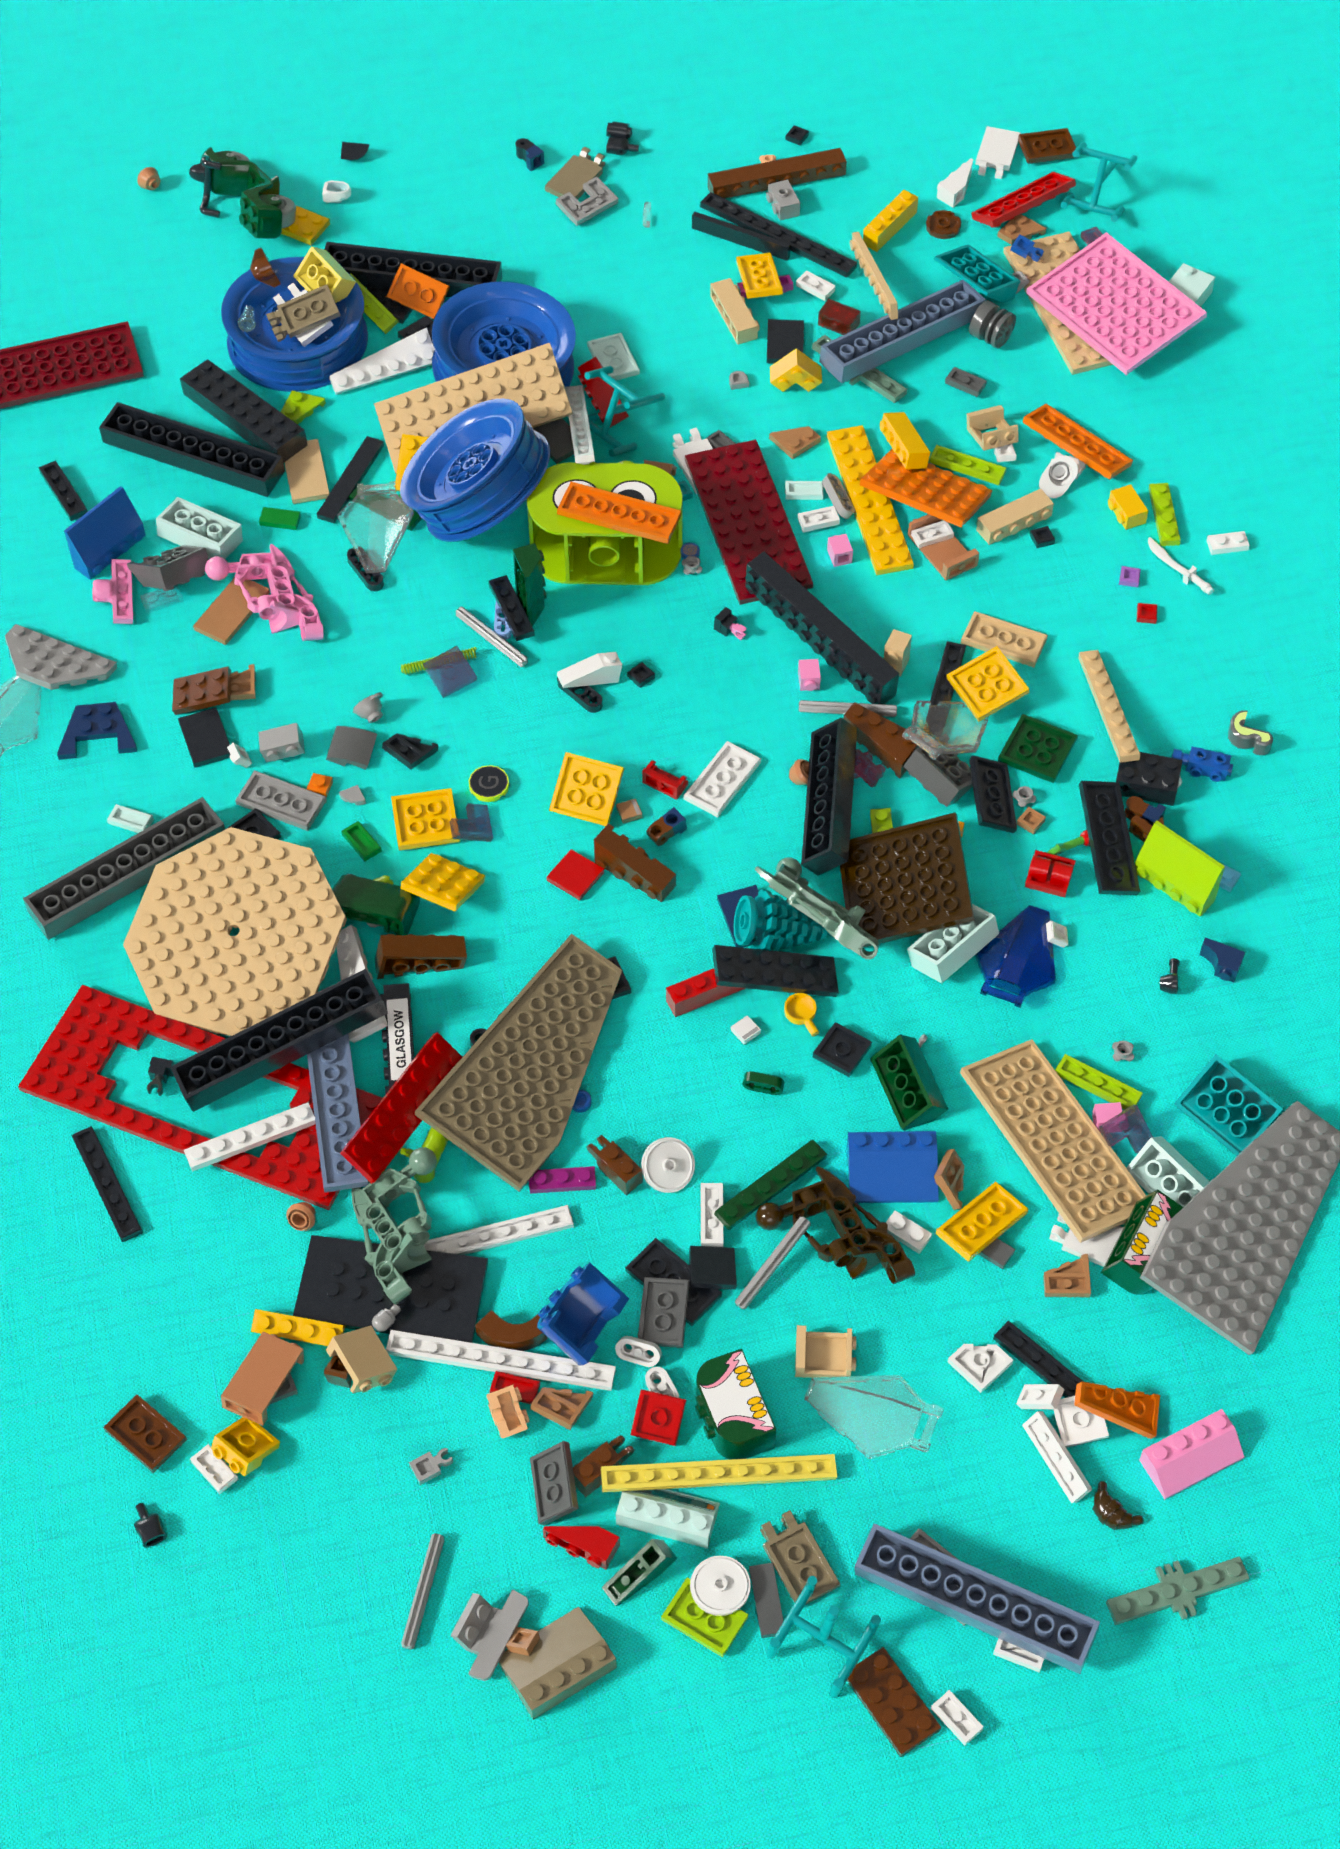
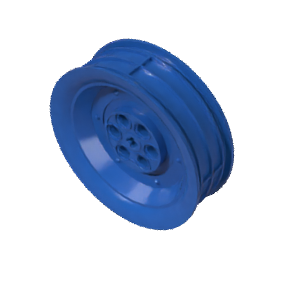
(498, 322)
(288, 363)
(475, 470)

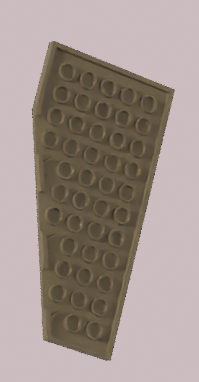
(524, 1073)

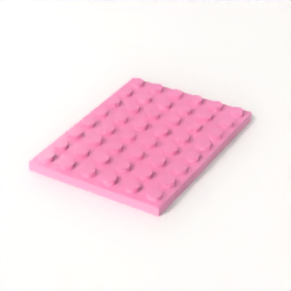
(1116, 303)

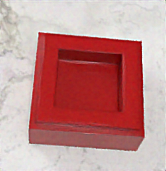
(1146, 613)

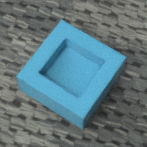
(1229, 878)

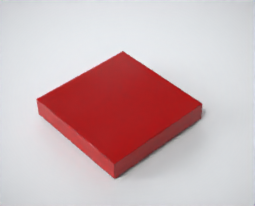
(575, 874)
(658, 1417)

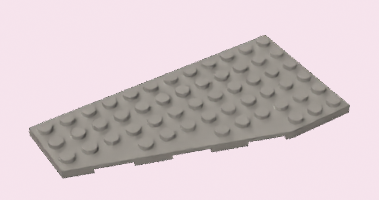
(1244, 1229)

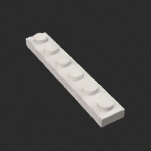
(250, 1136)

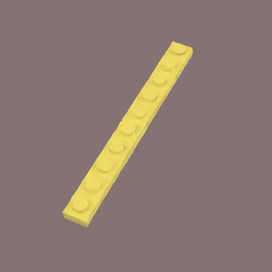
(718, 1473)

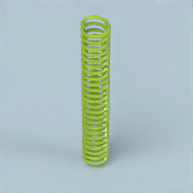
(419, 663)

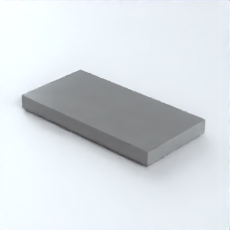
(281, 800)

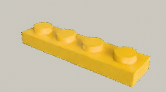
(295, 1327)

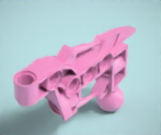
(281, 607)

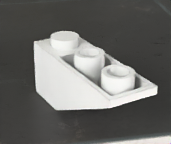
(954, 187)

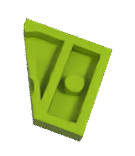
(301, 406)

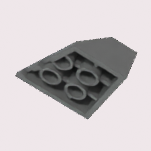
(171, 568)
(944, 777)

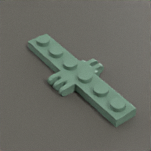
(873, 378)
(1177, 1590)

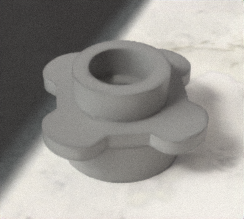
(691, 565)
(1022, 792)
(1123, 1046)

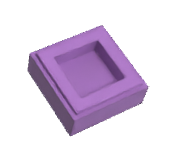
(1129, 576)

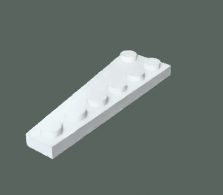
(397, 359)
(352, 961)

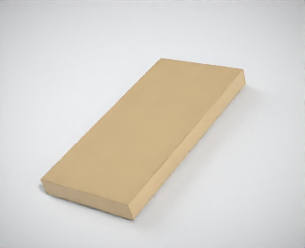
(307, 474)
(1013, 640)

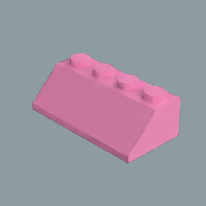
(1192, 1454)

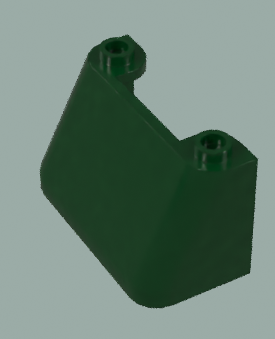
(377, 903)

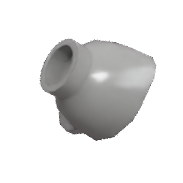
(370, 708)

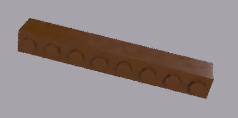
(794, 169)

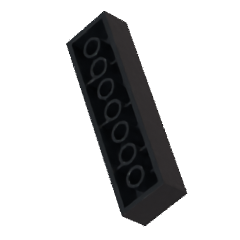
(243, 410)
(829, 797)

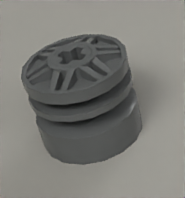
(992, 324)

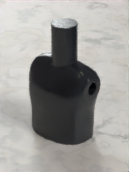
(620, 146)
(149, 1527)

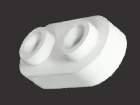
(638, 1353)
(665, 1386)

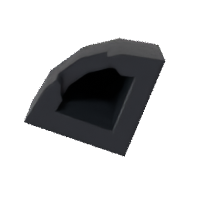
(353, 151)

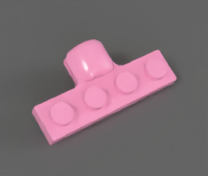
(116, 591)

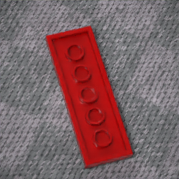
(1023, 199)

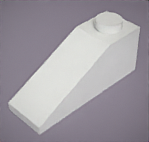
(595, 670)

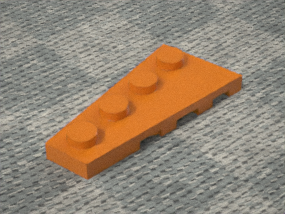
(1125, 1408)

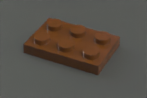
(1047, 145)
(201, 690)
(145, 1433)

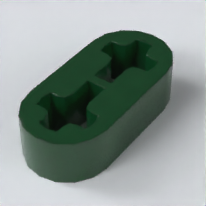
(763, 1083)

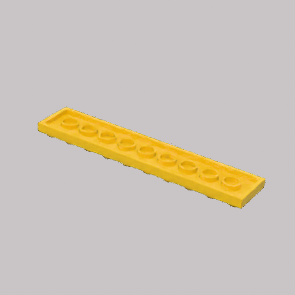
(872, 510)

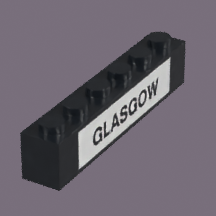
(398, 1032)

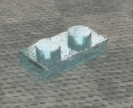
(161, 599)

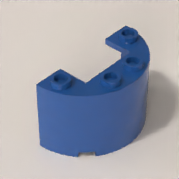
(581, 1312)

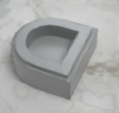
(1024, 280)
(738, 380)

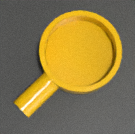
(801, 1010)

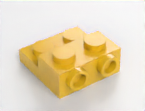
(244, 1445)

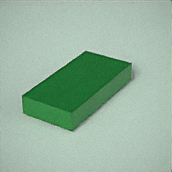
(279, 518)
(361, 841)

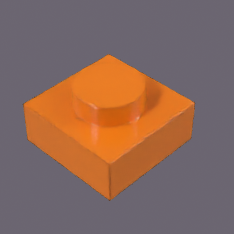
(320, 784)

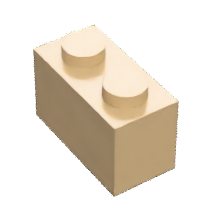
(898, 650)

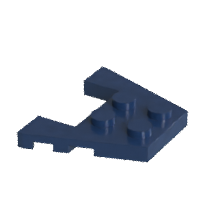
(93, 723)

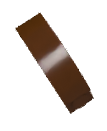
(510, 1336)

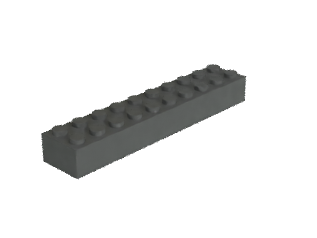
(119, 869)

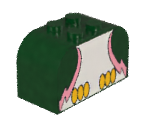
(1138, 1241)
(733, 1407)

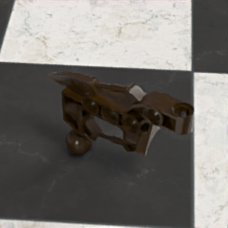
(832, 1196)

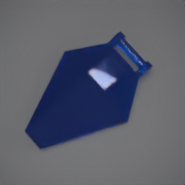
(1018, 958)

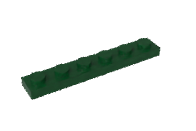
(770, 1184)

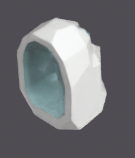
(336, 191)

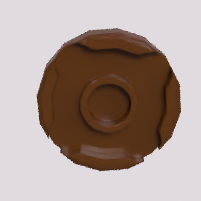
(943, 224)

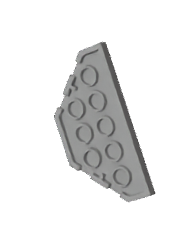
(53, 661)

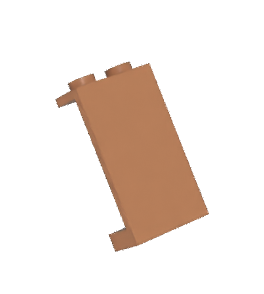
(946, 556)
(261, 1377)

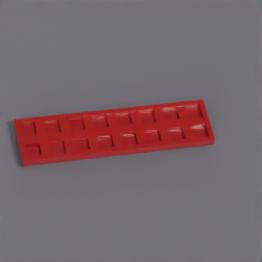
(395, 1117)

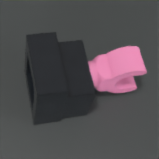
(726, 622)

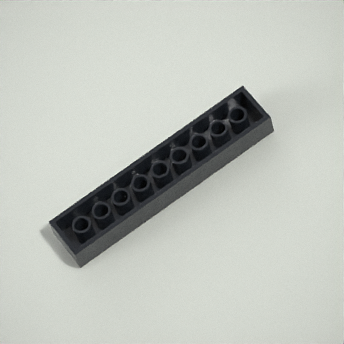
(378, 266)
(192, 449)
(821, 629)
(278, 1040)

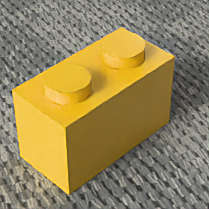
(1128, 507)

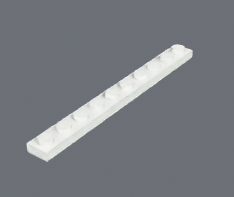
(580, 426)
(500, 1359)

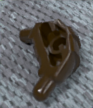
(1111, 1511)

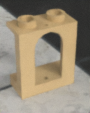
(987, 419)

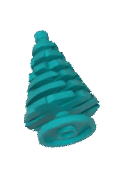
(773, 923)

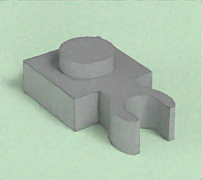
(428, 1467)

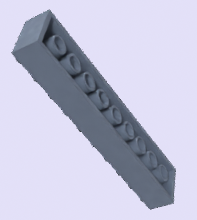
(890, 338)
(977, 1598)

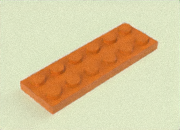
(1077, 441)
(619, 512)

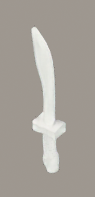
(1188, 575)

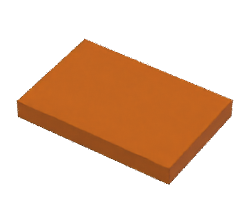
(418, 291)

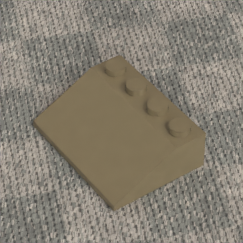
(560, 1665)

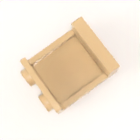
(824, 1353)
(363, 1358)

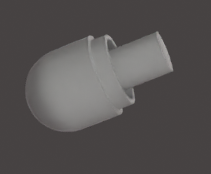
(385, 1318)

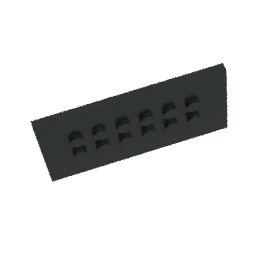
(344, 1290)

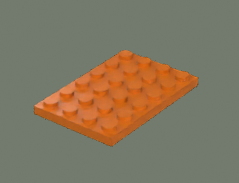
(927, 489)

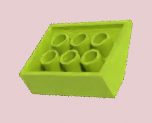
(1179, 869)

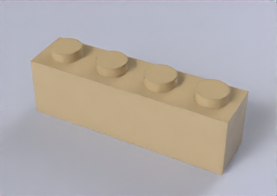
(734, 311)
(1014, 516)

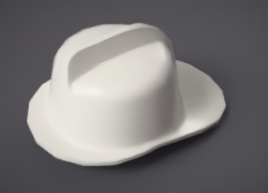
(1058, 476)

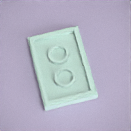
(614, 352)

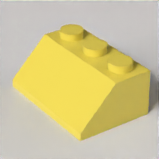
(321, 269)

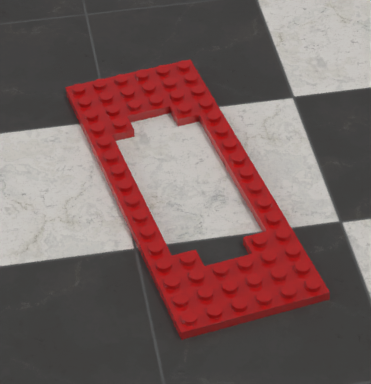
(84, 1041)

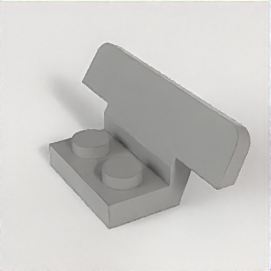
(487, 1631)

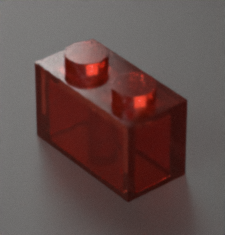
(838, 317)

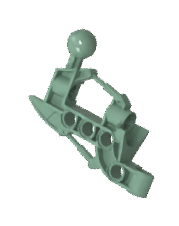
(832, 916)
(403, 1244)

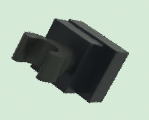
(159, 1073)

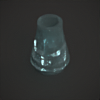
(247, 319)

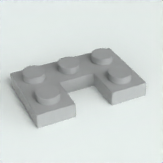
(600, 200)

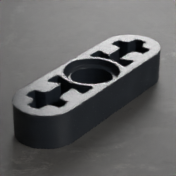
(365, 577)
(583, 699)

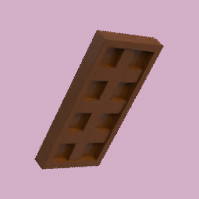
(892, 1702)

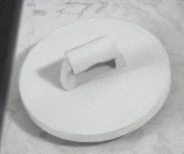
(668, 1165)
(720, 1585)

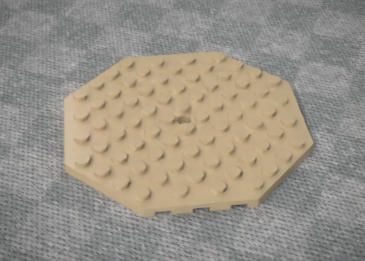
(185, 922)

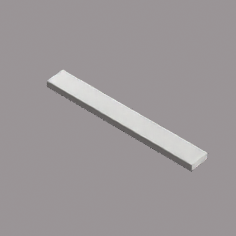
(503, 1232)

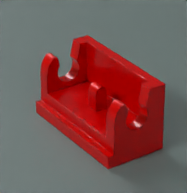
(663, 780)

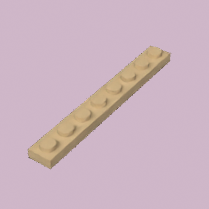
(875, 276)
(1109, 706)

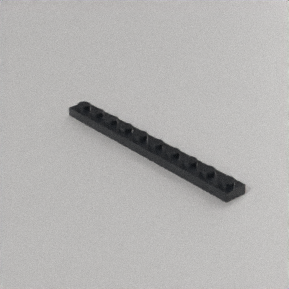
(798, 243)

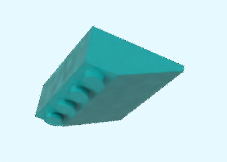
(980, 272)
(1228, 1105)

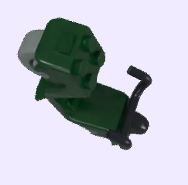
(233, 174)

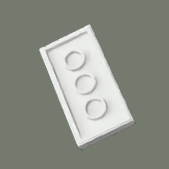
(722, 779)

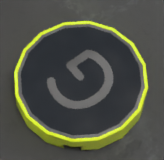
(488, 783)

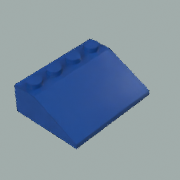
(104, 533)
(893, 1166)

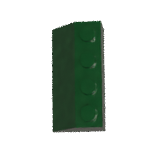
(530, 580)
(908, 1082)

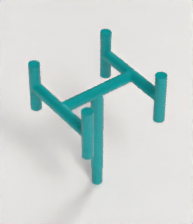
(1102, 174)
(635, 402)
(824, 1635)

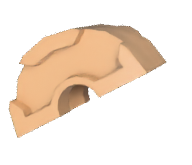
(507, 1412)

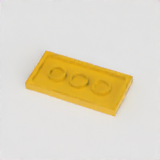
(759, 275)
(982, 1221)

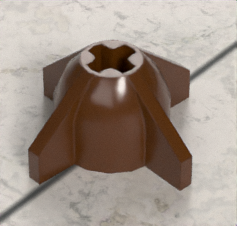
(262, 269)

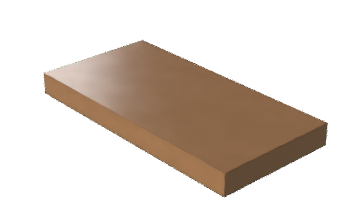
(228, 611)

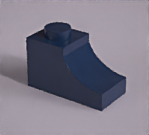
(1224, 959)

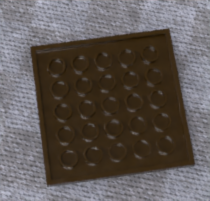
(908, 879)

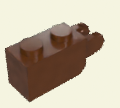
(616, 1165)
(588, 1471)

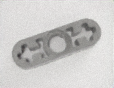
(838, 496)

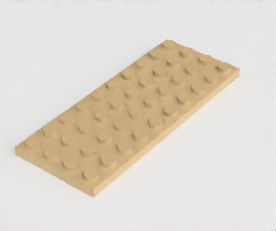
(1057, 249)
(526, 378)
(1055, 1139)

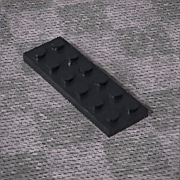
(1109, 838)
(775, 971)

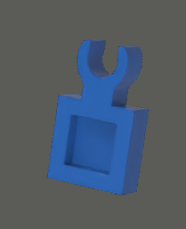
(1024, 248)

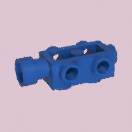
(1205, 763)

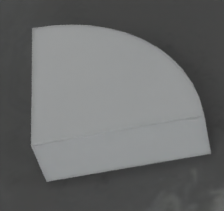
(353, 795)

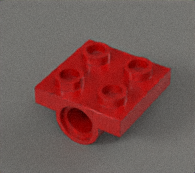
(1050, 873)

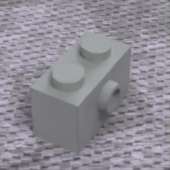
(783, 200)
(281, 742)

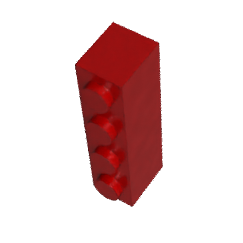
(599, 391)
(696, 993)

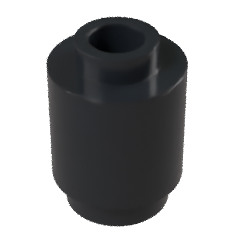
(619, 130)

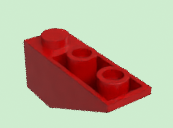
(588, 1542)

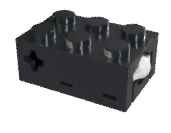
(1150, 778)

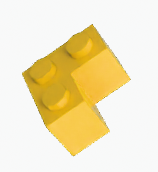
(794, 369)

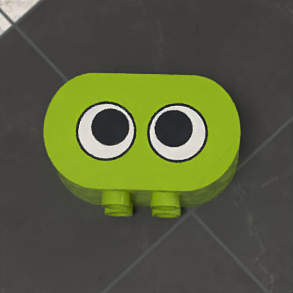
(596, 554)

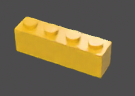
(890, 220)
(905, 440)

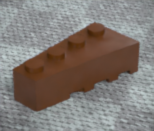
(881, 737)
(632, 864)
(419, 954)

